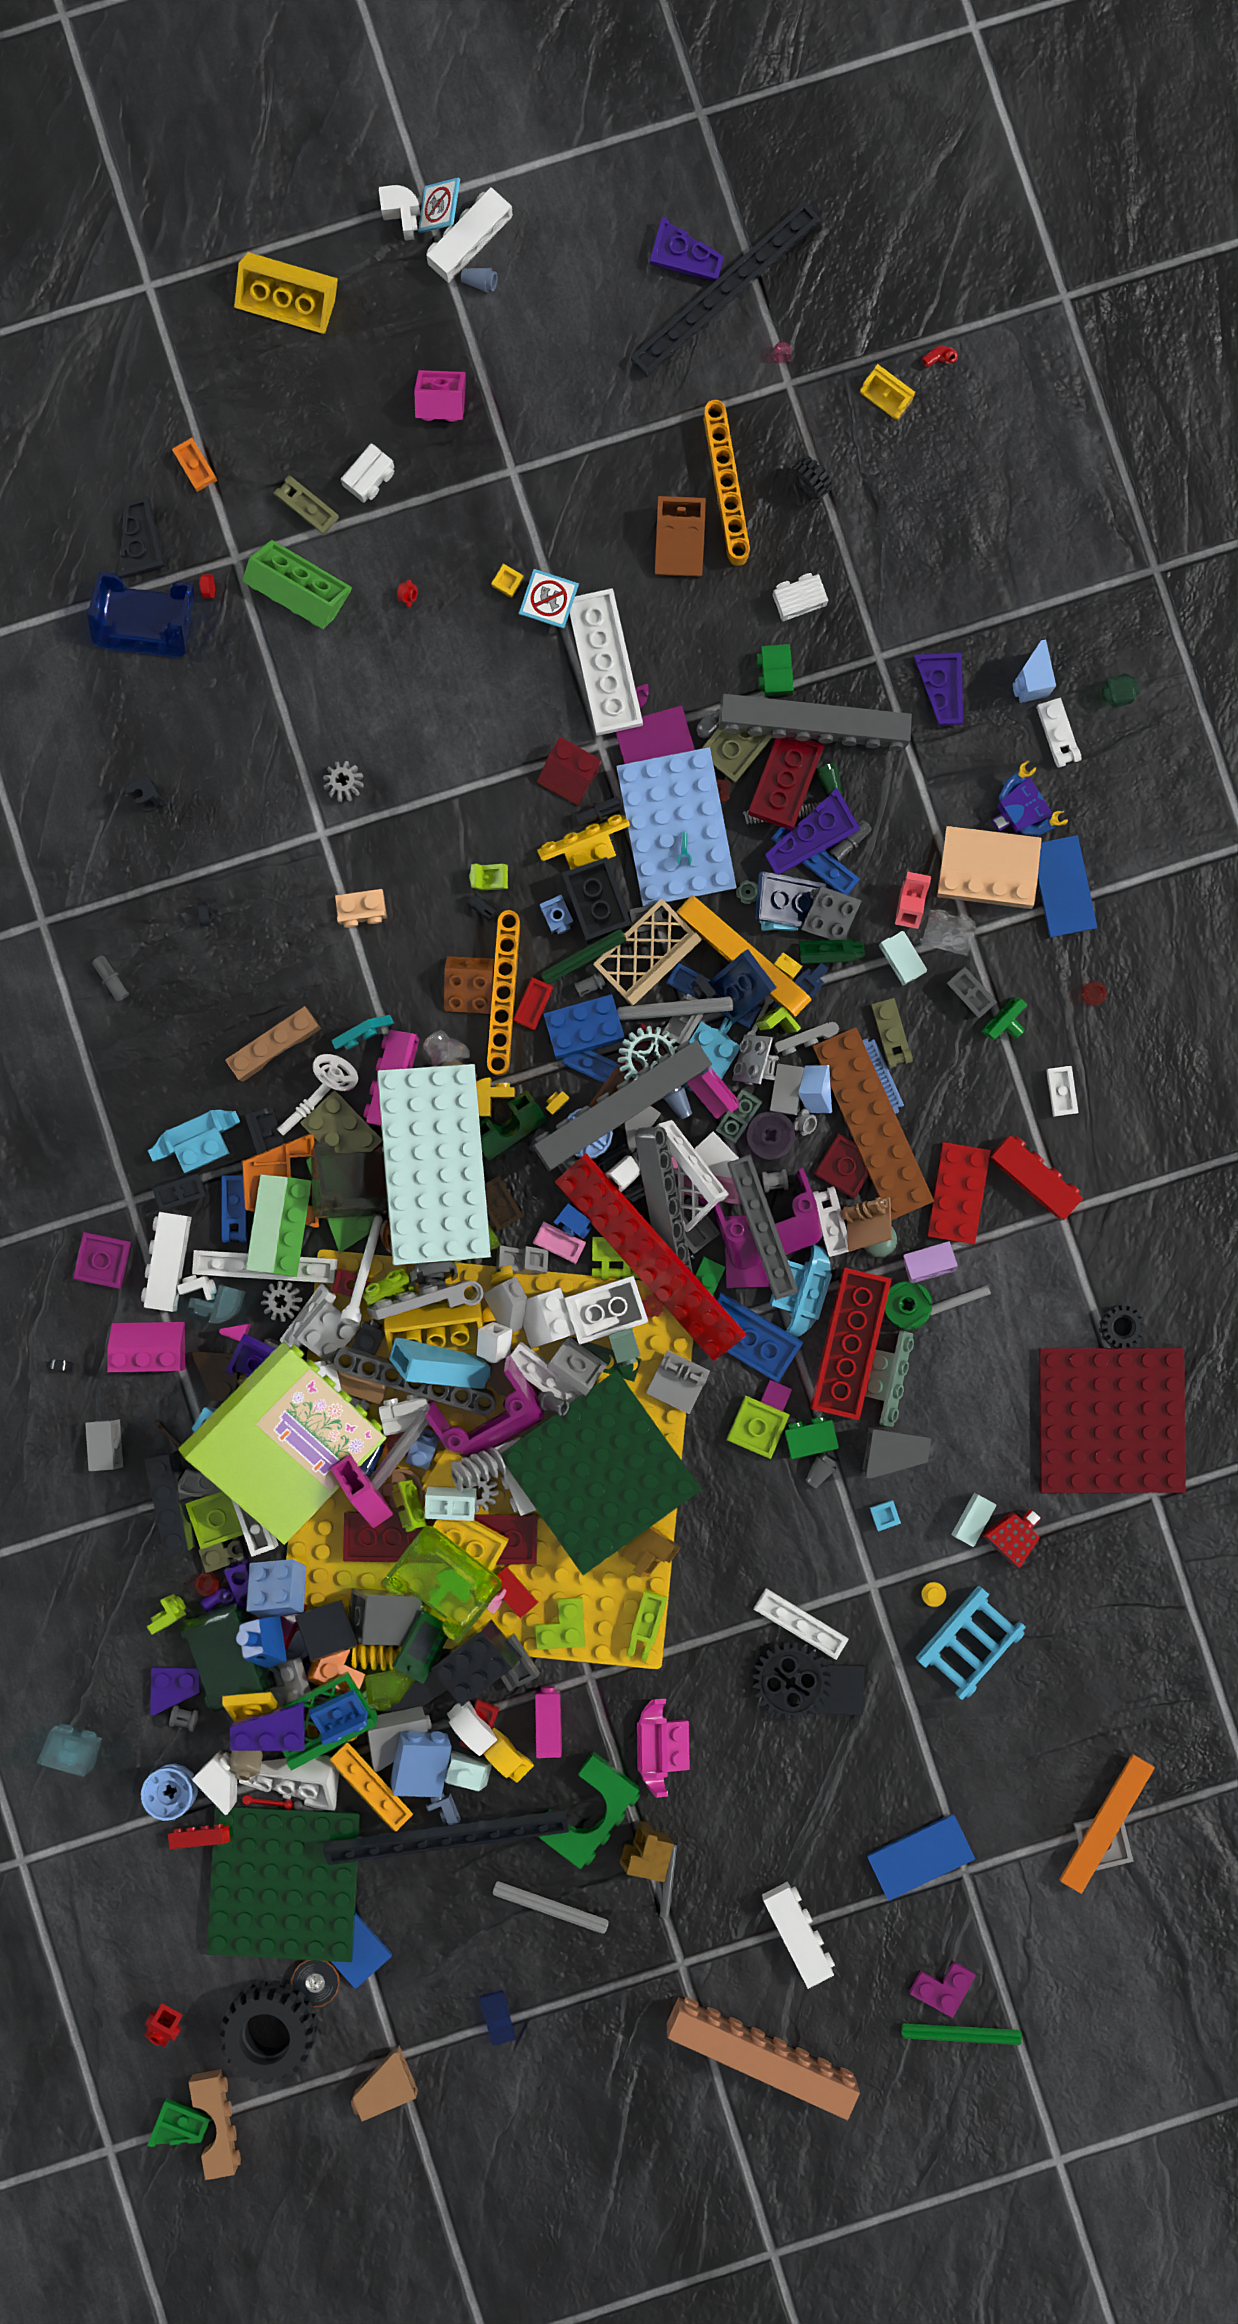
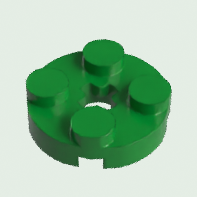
(906, 1319)

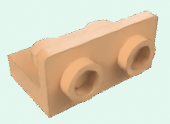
(360, 907)

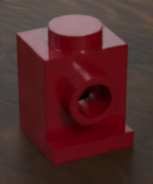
(341, 1281)

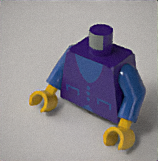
(1024, 806)

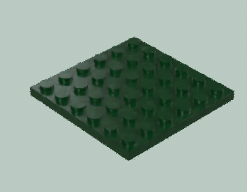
(600, 1472)
(275, 1887)

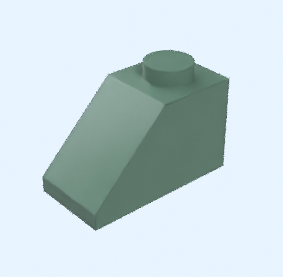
(624, 1346)

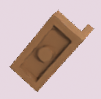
(362, 1388)

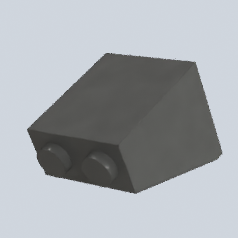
(894, 1451)
(382, 1616)

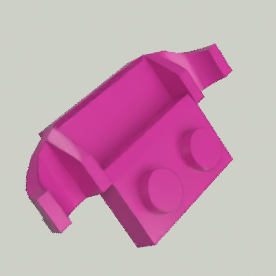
(660, 1747)

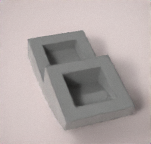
(523, 1261)

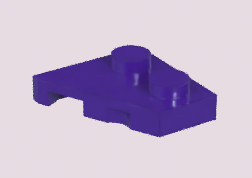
(172, 1686)

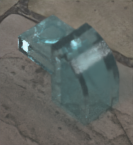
(226, 1304)

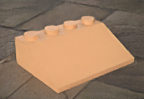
(989, 867)

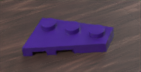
(684, 254)
(271, 1732)

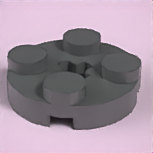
(433, 1273)

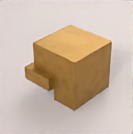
(648, 1551)
(648, 1854)

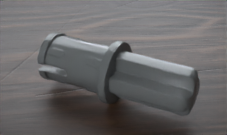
(851, 842)
(110, 978)

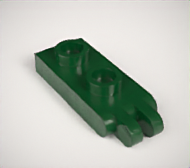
(830, 951)

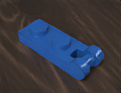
(233, 1209)

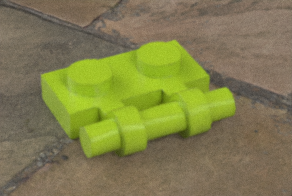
(604, 1252)

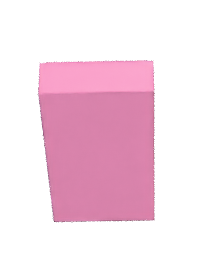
(559, 1242)

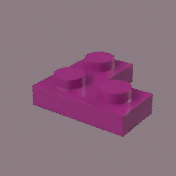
(944, 1995)

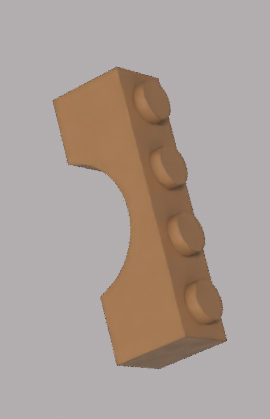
(273, 1042)
(209, 2094)

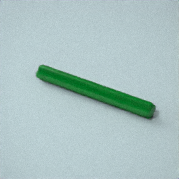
(961, 2034)

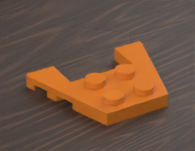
(275, 1163)

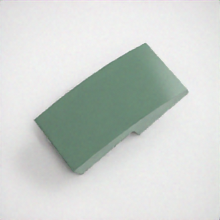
(735, 1123)

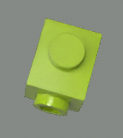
(489, 876)

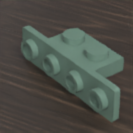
(888, 1376)

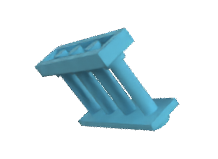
(962, 1619)

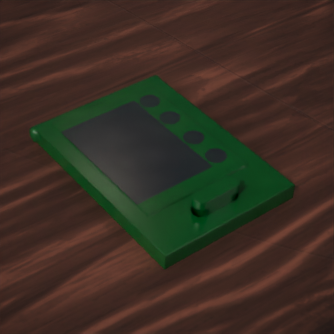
(421, 1647)

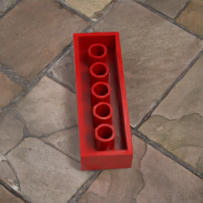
(850, 1343)

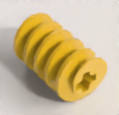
(374, 1655)

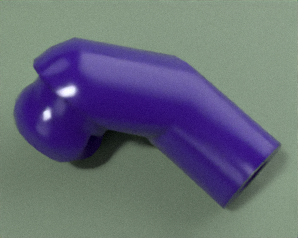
(221, 1597)

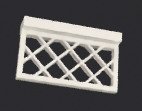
(694, 1167)

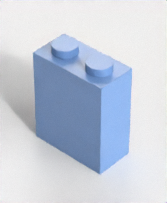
(420, 1764)

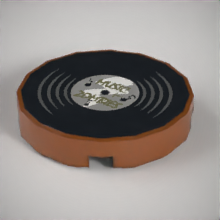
(317, 1981)

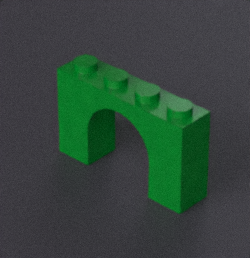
(618, 1791)

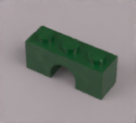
(524, 1119)

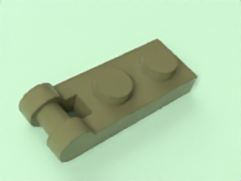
(307, 505)
(891, 1032)

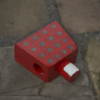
(1014, 1536)

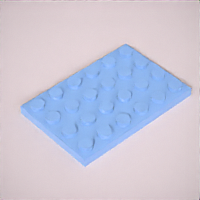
(660, 803)

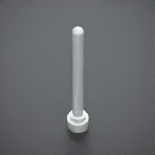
(352, 1314)

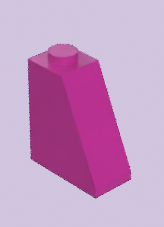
(361, 1491)
(548, 1723)

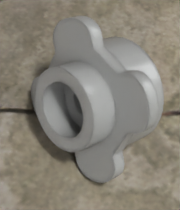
(805, 1122)

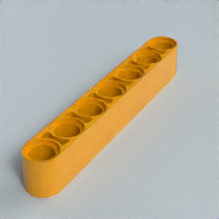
(726, 471)
(731, 945)
(501, 981)

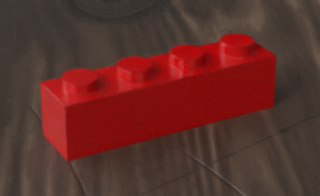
(198, 1837)

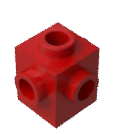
(163, 2025)

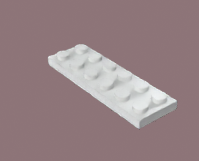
(605, 662)

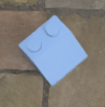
(1036, 677)

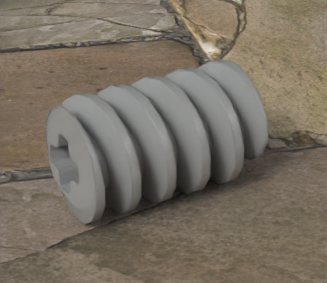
(477, 1466)

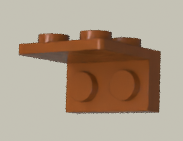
(468, 984)

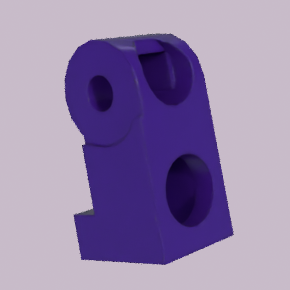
(238, 1579)

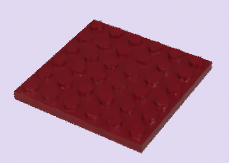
(1112, 1420)

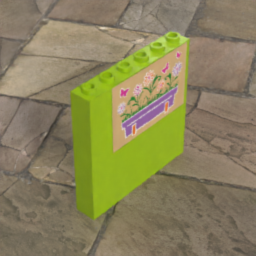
(279, 1439)

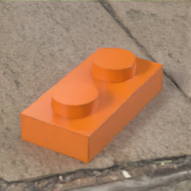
(194, 464)

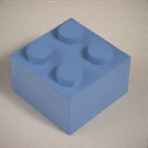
(276, 1588)

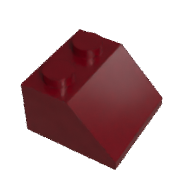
(569, 771)

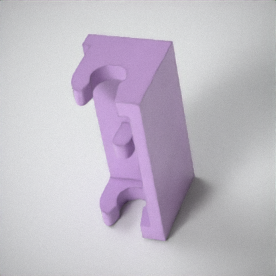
(930, 1262)

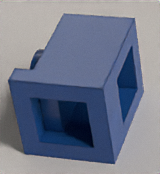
(573, 1222)

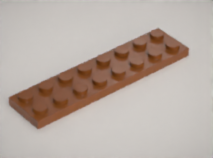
(873, 1123)

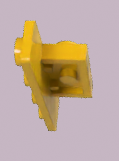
(586, 845)

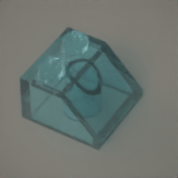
(70, 1750)

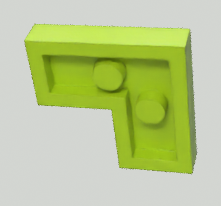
(568, 1631)

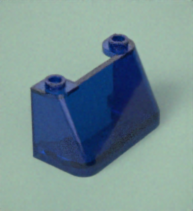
(140, 618)

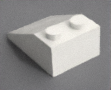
(606, 1310)

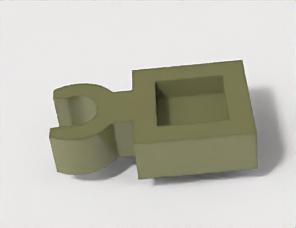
(218, 1556)

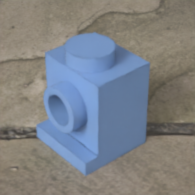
(557, 925)

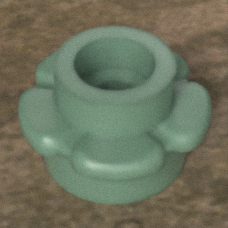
(741, 892)

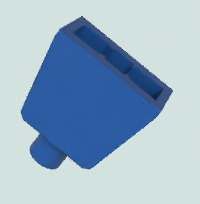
(263, 1641)

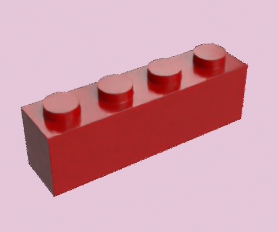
(1035, 1177)

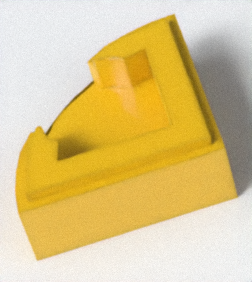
(505, 1274)

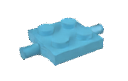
(716, 1045)

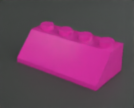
(398, 1054)

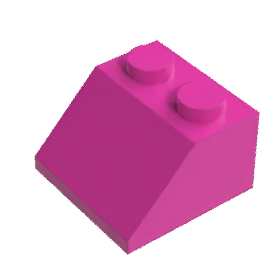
(440, 395)

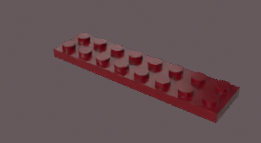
(390, 1541)

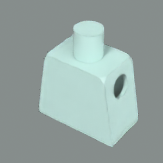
(467, 1771)

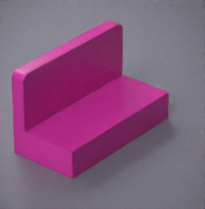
(713, 1093)

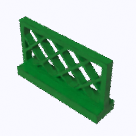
(313, 1745)

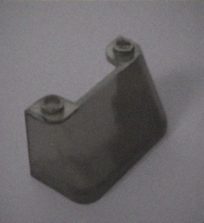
(348, 1183)

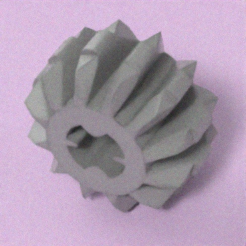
(337, 788)
(274, 1304)
(485, 1494)

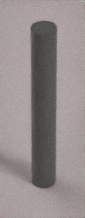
(667, 1886)

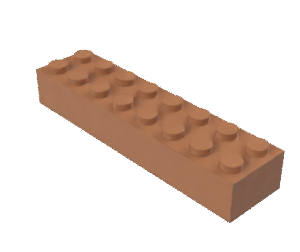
(763, 2057)

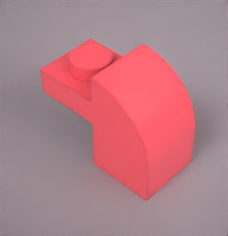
(912, 900)

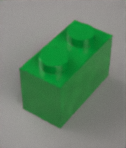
(811, 1437)

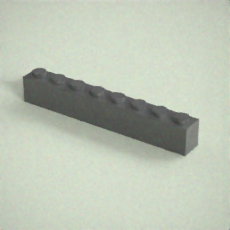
(815, 722)
(622, 1105)

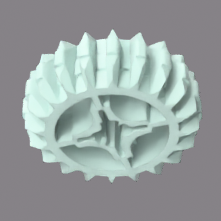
(640, 1055)

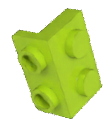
(388, 1287)

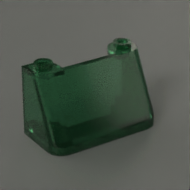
(220, 1656)

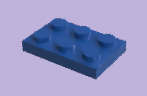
(584, 1027)

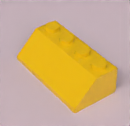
(285, 292)
(438, 1326)

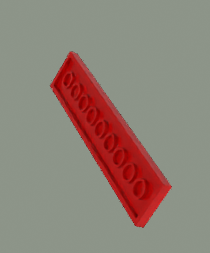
(650, 1257)

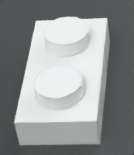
(1062, 1091)

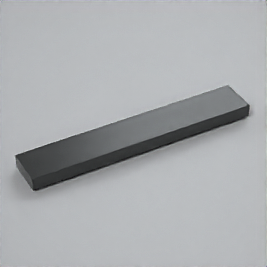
(762, 1227)

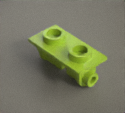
(406, 1495)

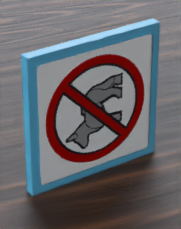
(439, 205)
(549, 598)

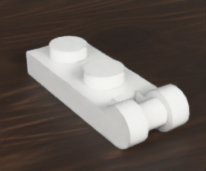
(1058, 732)
(832, 1224)

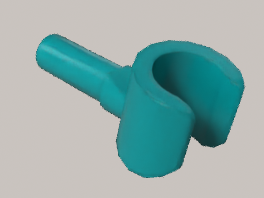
(684, 850)

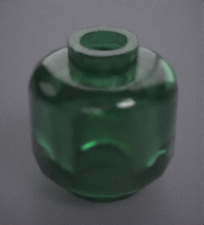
(1120, 690)

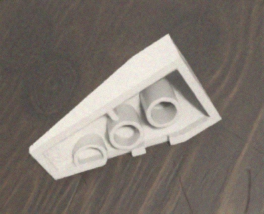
(312, 1781)

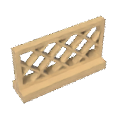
(661, 967)

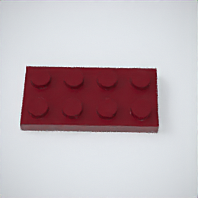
(785, 781)

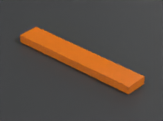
(1106, 1823)

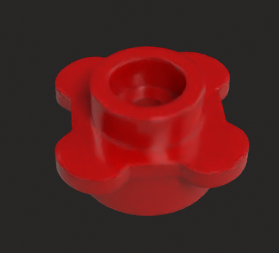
(407, 593)

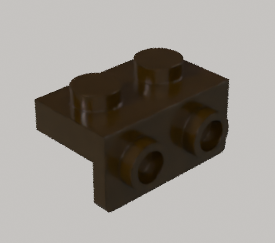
(500, 1205)

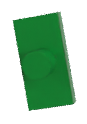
(1006, 1020)
(709, 1274)

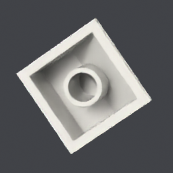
(547, 1318)
(218, 1782)

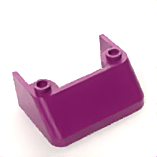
(794, 1233)
(521, 1414)

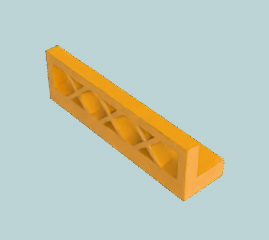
(370, 1786)

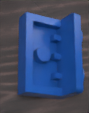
(339, 1717)

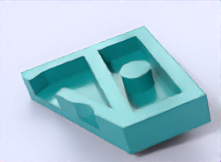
(362, 1031)

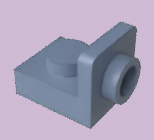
(448, 1812)

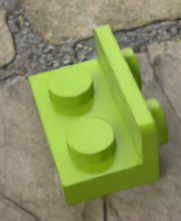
(173, 1611)

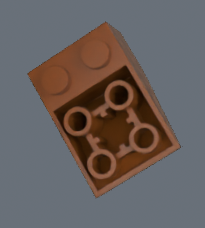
(680, 536)

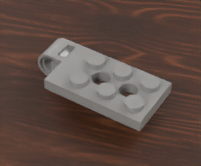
(427, 1294)

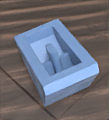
(816, 1089)

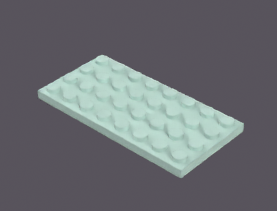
(433, 1164)

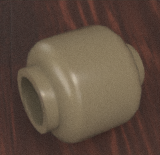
(245, 1764)

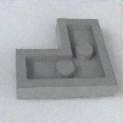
(294, 1682)

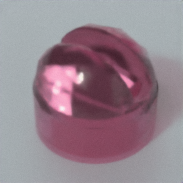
(782, 352)

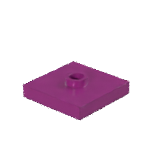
(102, 1260)

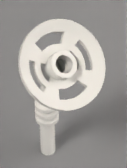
(329, 1081)

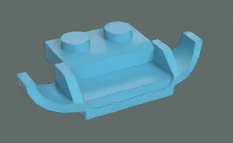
(196, 1140)
(812, 1285)

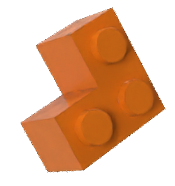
(332, 1667)

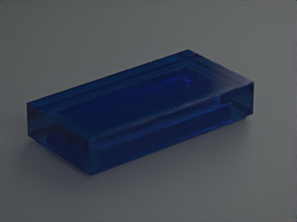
(498, 2018)

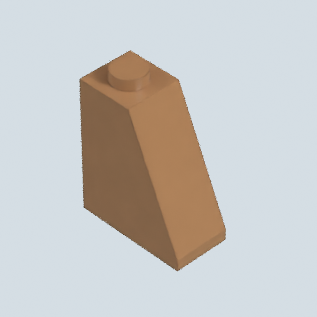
(385, 2087)

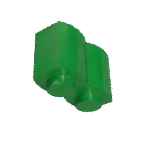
(776, 670)

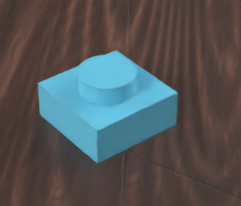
(885, 1515)

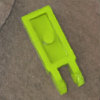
(647, 1622)

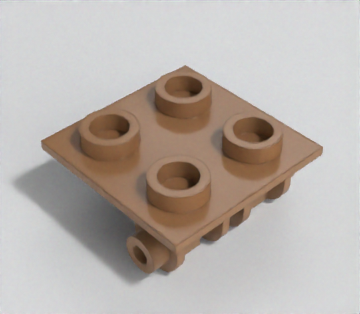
(868, 1223)

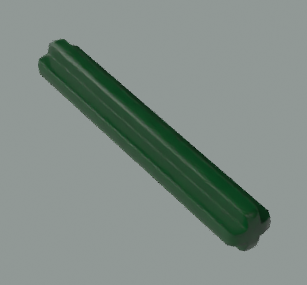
(584, 956)

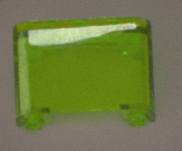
(444, 1580)

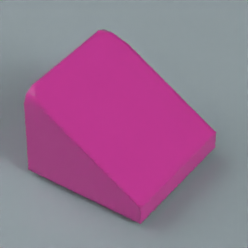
(235, 1332)

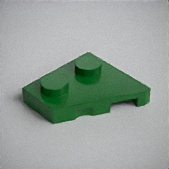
(179, 2125)

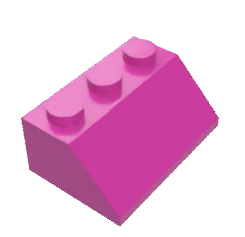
(146, 1347)

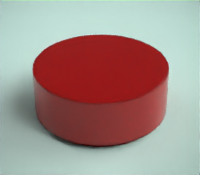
(207, 586)

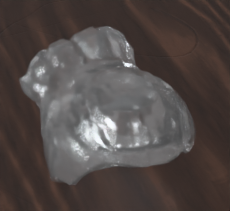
(444, 1049)

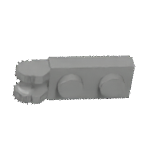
(807, 1038)

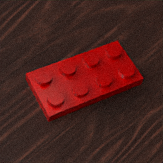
(958, 1193)

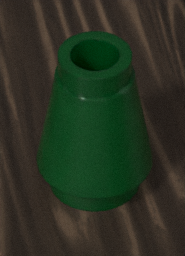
(829, 778)

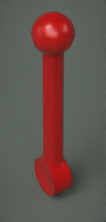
(247, 1799)

